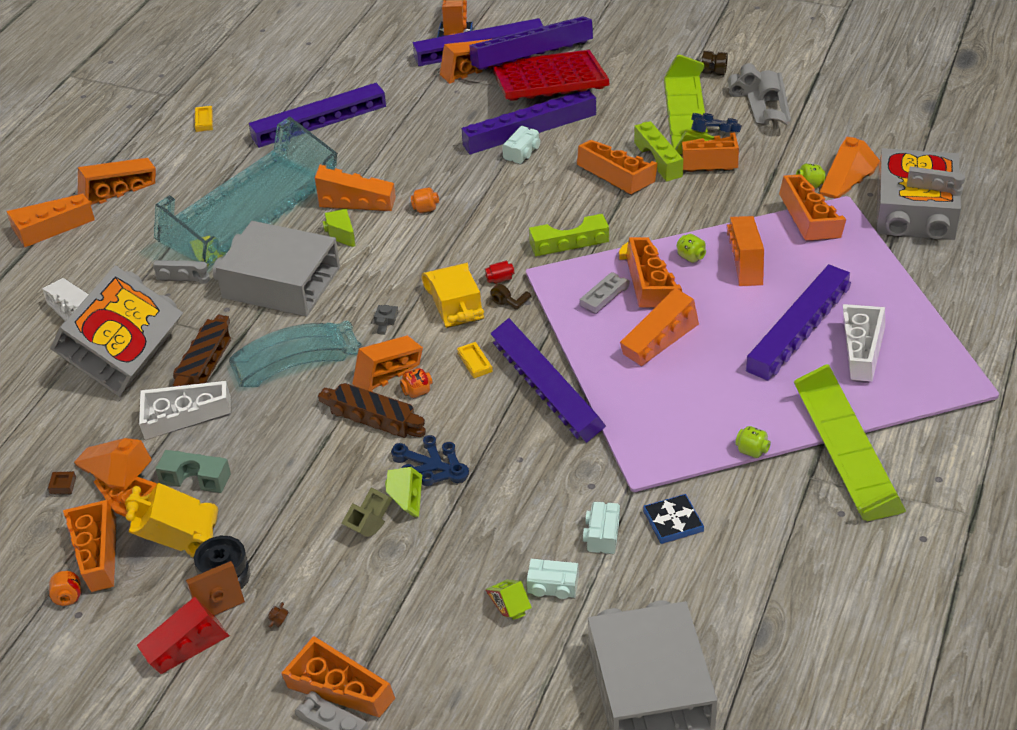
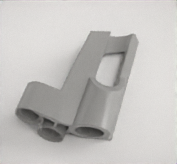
(760, 88)

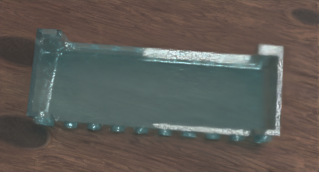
(255, 194)

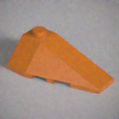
(117, 497)

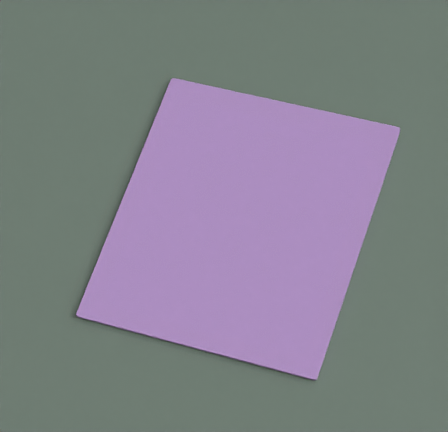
(693, 398)

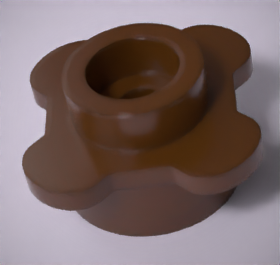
(277, 615)

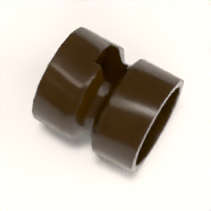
(720, 60)

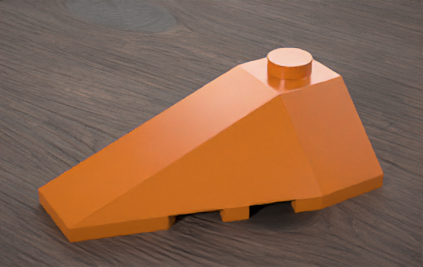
(849, 167)
(115, 462)

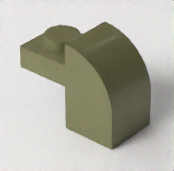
(368, 518)

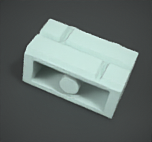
(521, 145)
(603, 527)
(552, 578)

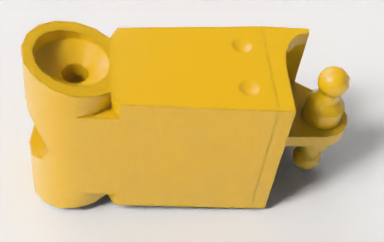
(454, 294)
(171, 518)

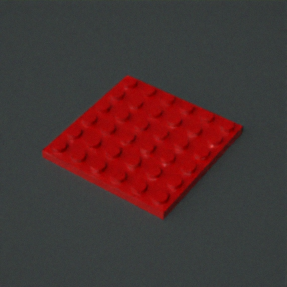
(550, 75)

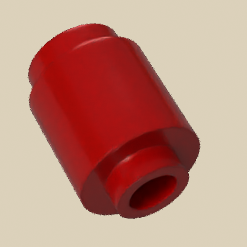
(499, 272)

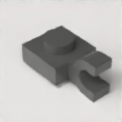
(385, 315)

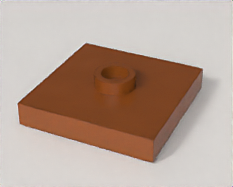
(217, 588)

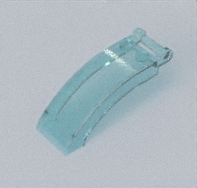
(292, 348)

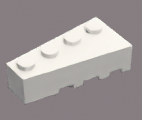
(63, 297)
(863, 334)
(182, 406)

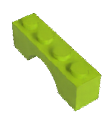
(669, 161)
(548, 240)

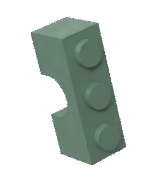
(177, 466)

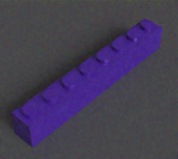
(531, 42)
(431, 50)
(321, 112)
(537, 117)
(798, 322)
(548, 380)

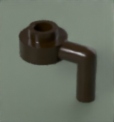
(500, 294)

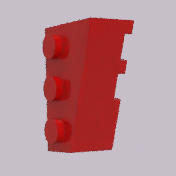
(182, 636)

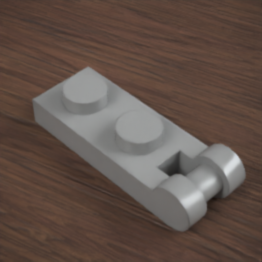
(936, 180)
(181, 271)
(604, 292)
(328, 715)

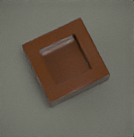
(62, 482)

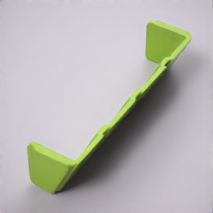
(683, 99)
(848, 445)

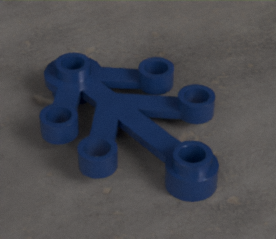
(701, 122)
(454, 471)

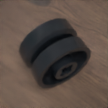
(222, 550)

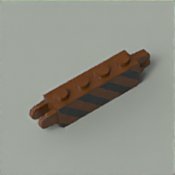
(204, 352)
(373, 410)

